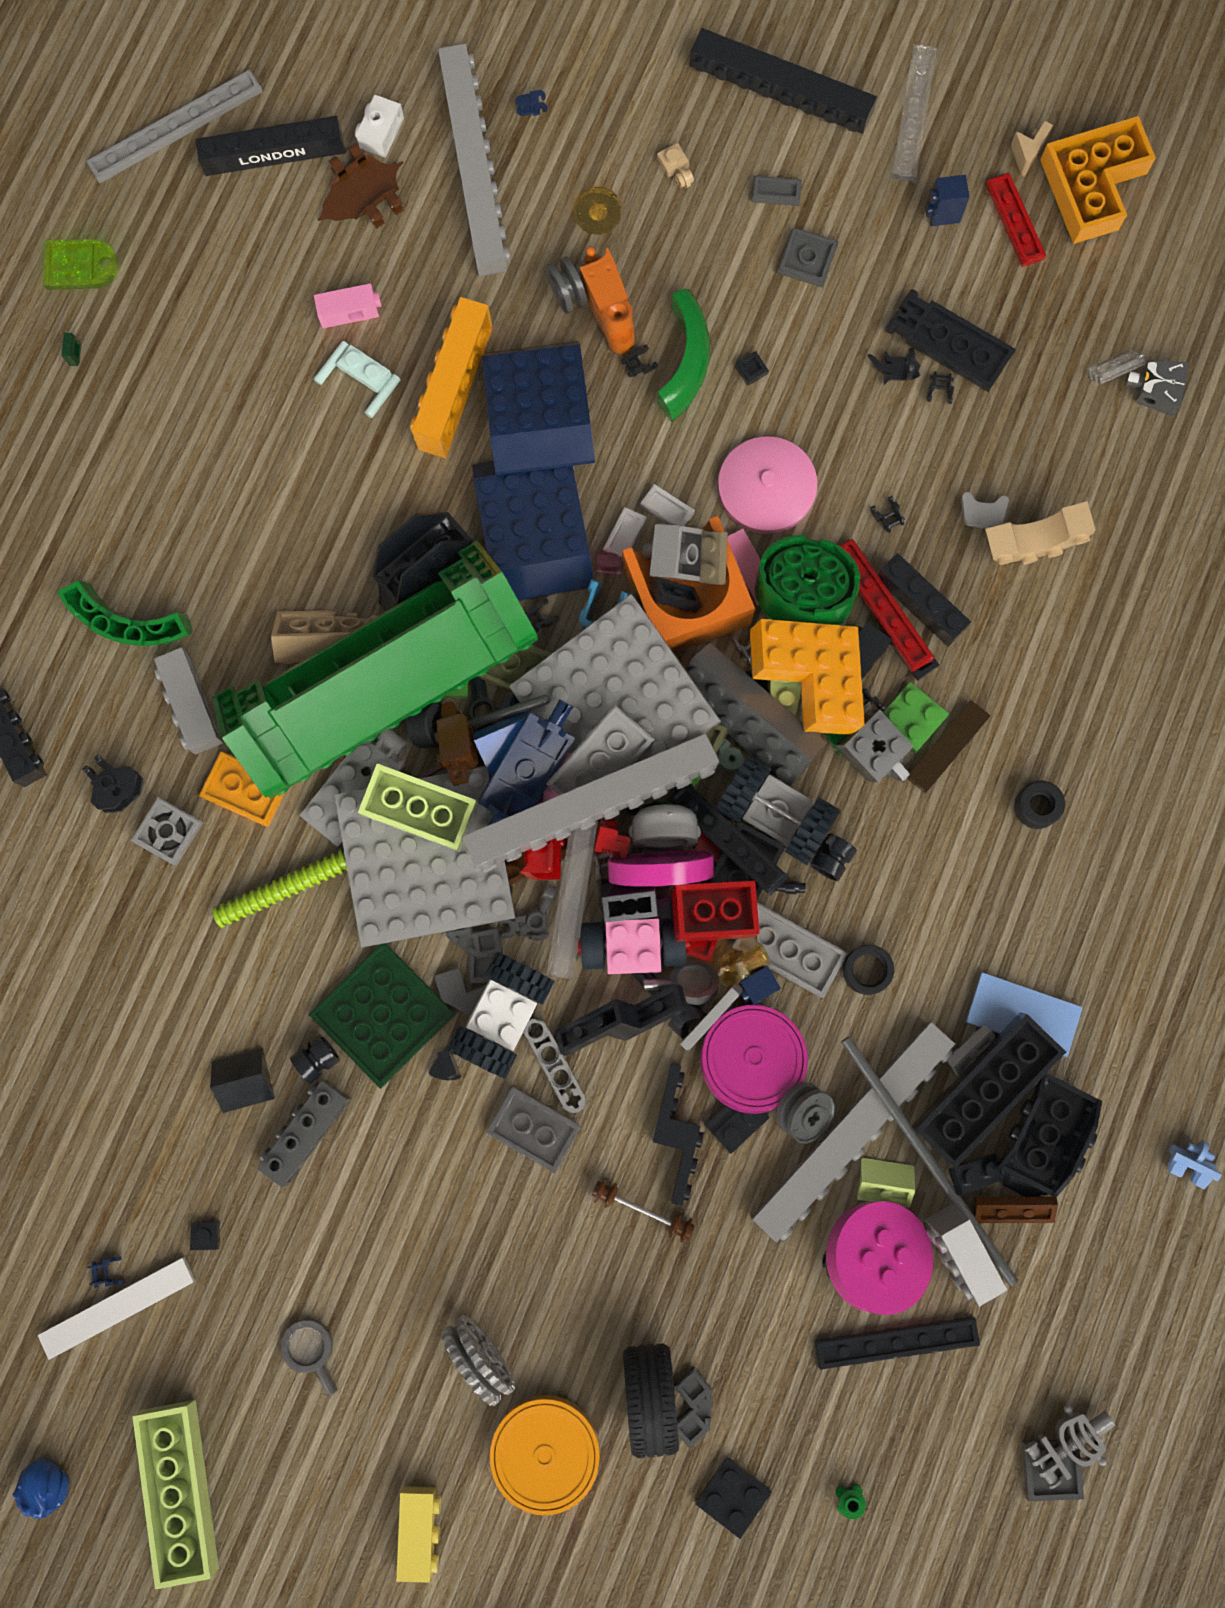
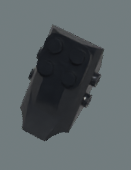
(416, 555)
(1050, 1138)

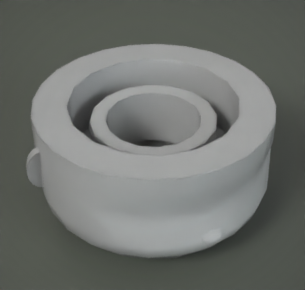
(664, 827)

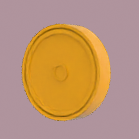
(545, 1455)

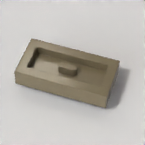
(713, 557)

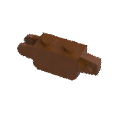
(455, 744)

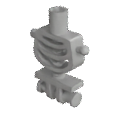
(1092, 1430)

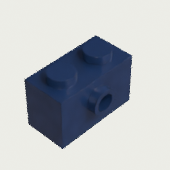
(947, 200)

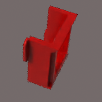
(545, 862)

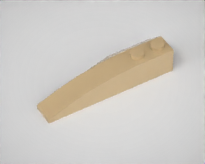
(304, 633)

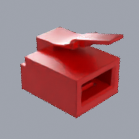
(610, 839)

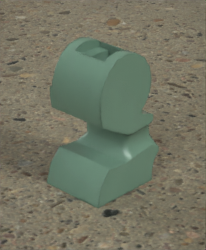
(729, 758)

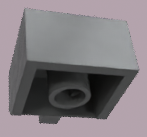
(888, 752)

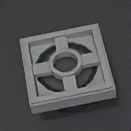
(169, 832)

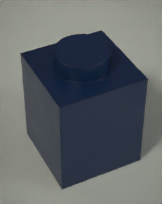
(759, 986)

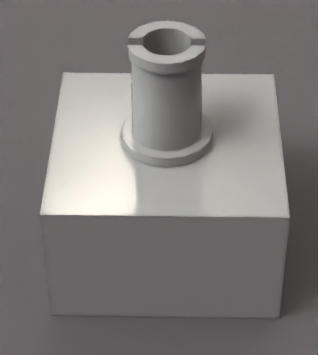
(675, 552)

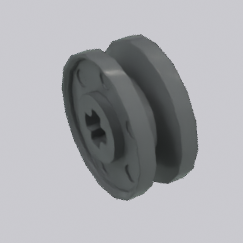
(566, 285)
(805, 1112)

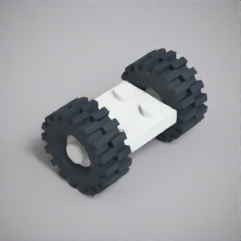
(500, 1015)

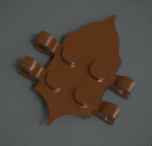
(361, 188)

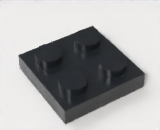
(733, 1497)

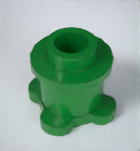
(849, 1494)

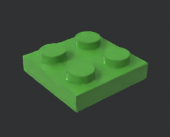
(915, 715)

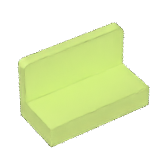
(886, 1182)

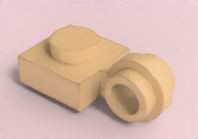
(676, 163)

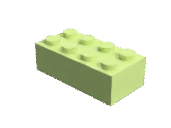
(418, 807)

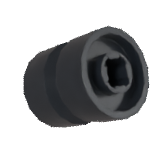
(833, 857)
(313, 1060)

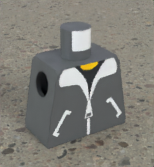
(1160, 385)

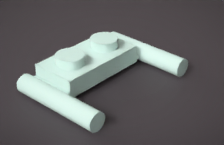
(362, 369)

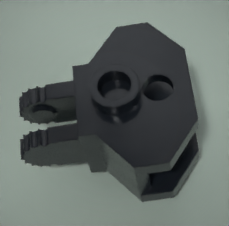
(113, 786)

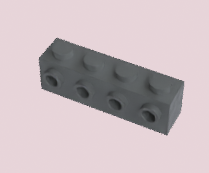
(303, 1133)

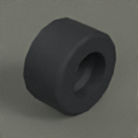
(423, 725)
(1050, 793)

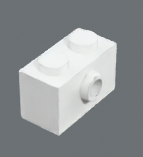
(379, 126)

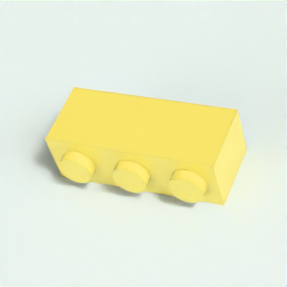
(418, 1534)

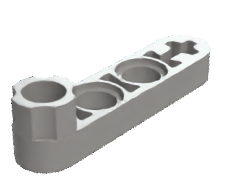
(555, 1065)

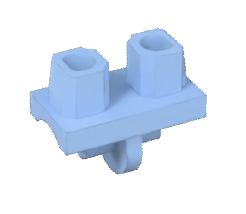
(1203, 1170)

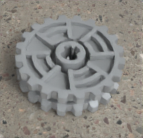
(478, 1360)

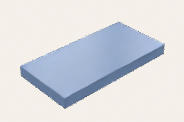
(1000, 1001)

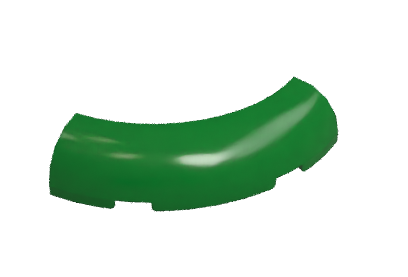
(690, 376)
(94, 613)

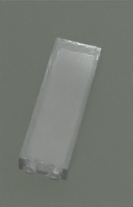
(571, 903)

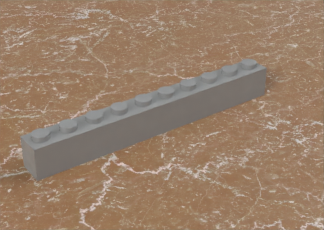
(472, 160)
(590, 803)
(851, 1133)

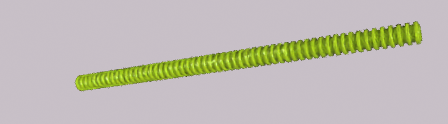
(279, 889)

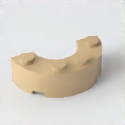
(1040, 538)

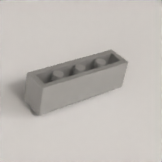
(188, 701)

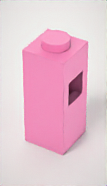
(347, 305)

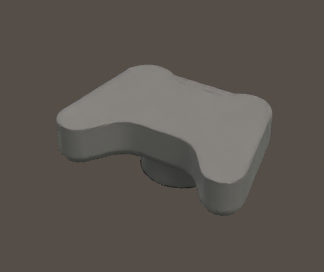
(983, 514)

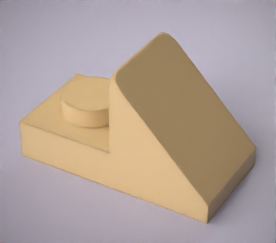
(1027, 149)

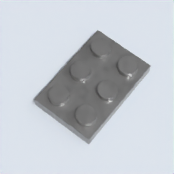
(533, 1129)

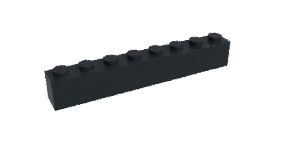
(782, 81)

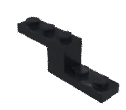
(621, 1019)
(678, 1135)

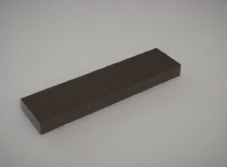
(948, 746)

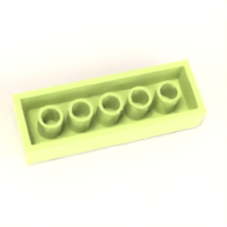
(175, 1494)

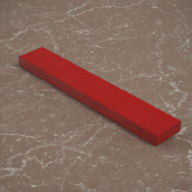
(888, 612)

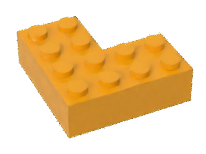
(1085, 172)
(823, 661)

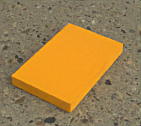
(234, 790)

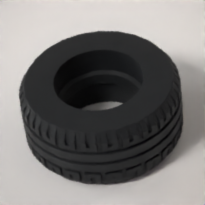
(650, 1400)

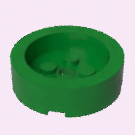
(790, 597)

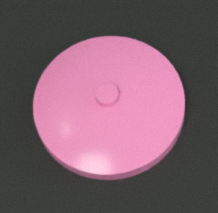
(767, 485)

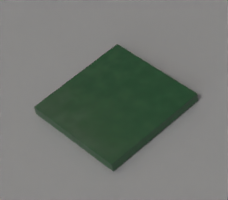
(382, 1014)

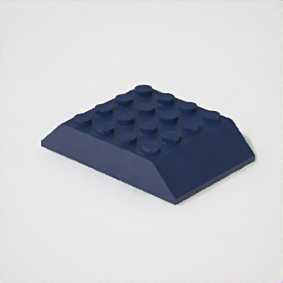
(537, 408)
(534, 529)

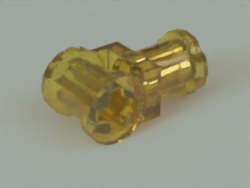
(741, 964)

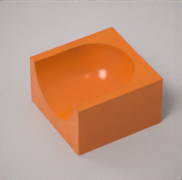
(723, 606)

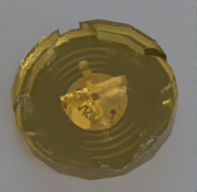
(598, 210)

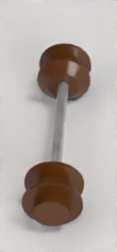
(677, 1224)

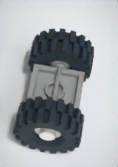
(777, 809)

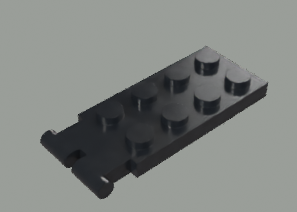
(951, 340)

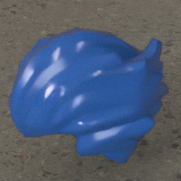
(41, 1488)

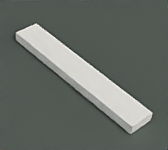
(116, 1308)

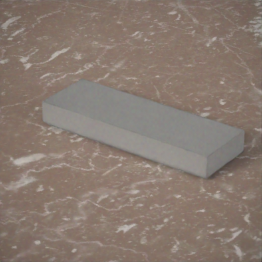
(712, 1017)

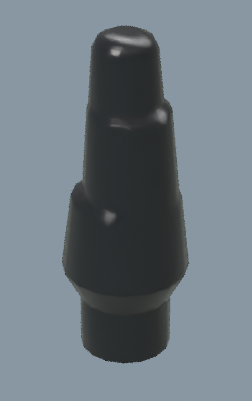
(792, 887)

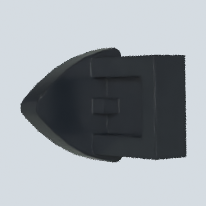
(445, 1067)

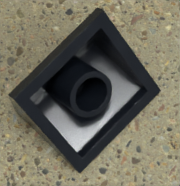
(241, 1080)

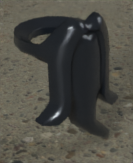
(898, 367)

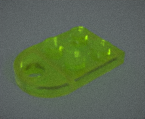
(77, 264)

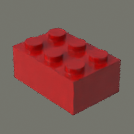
(715, 911)

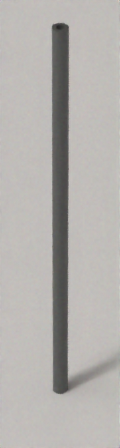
(926, 1156)

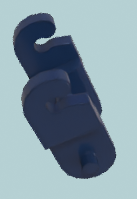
(530, 104)
(108, 1282)

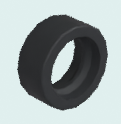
(882, 955)

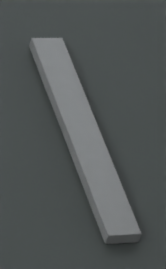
(174, 126)

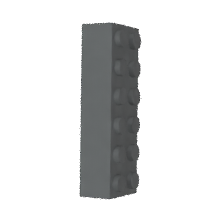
(754, 715)

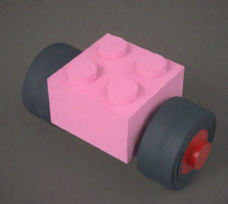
(631, 946)

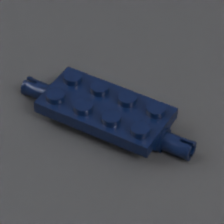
(528, 764)

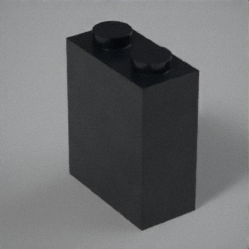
(625, 902)

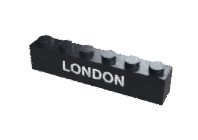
(270, 146)

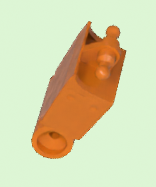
(608, 300)

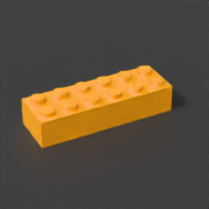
(452, 377)

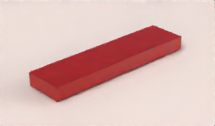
(1015, 219)

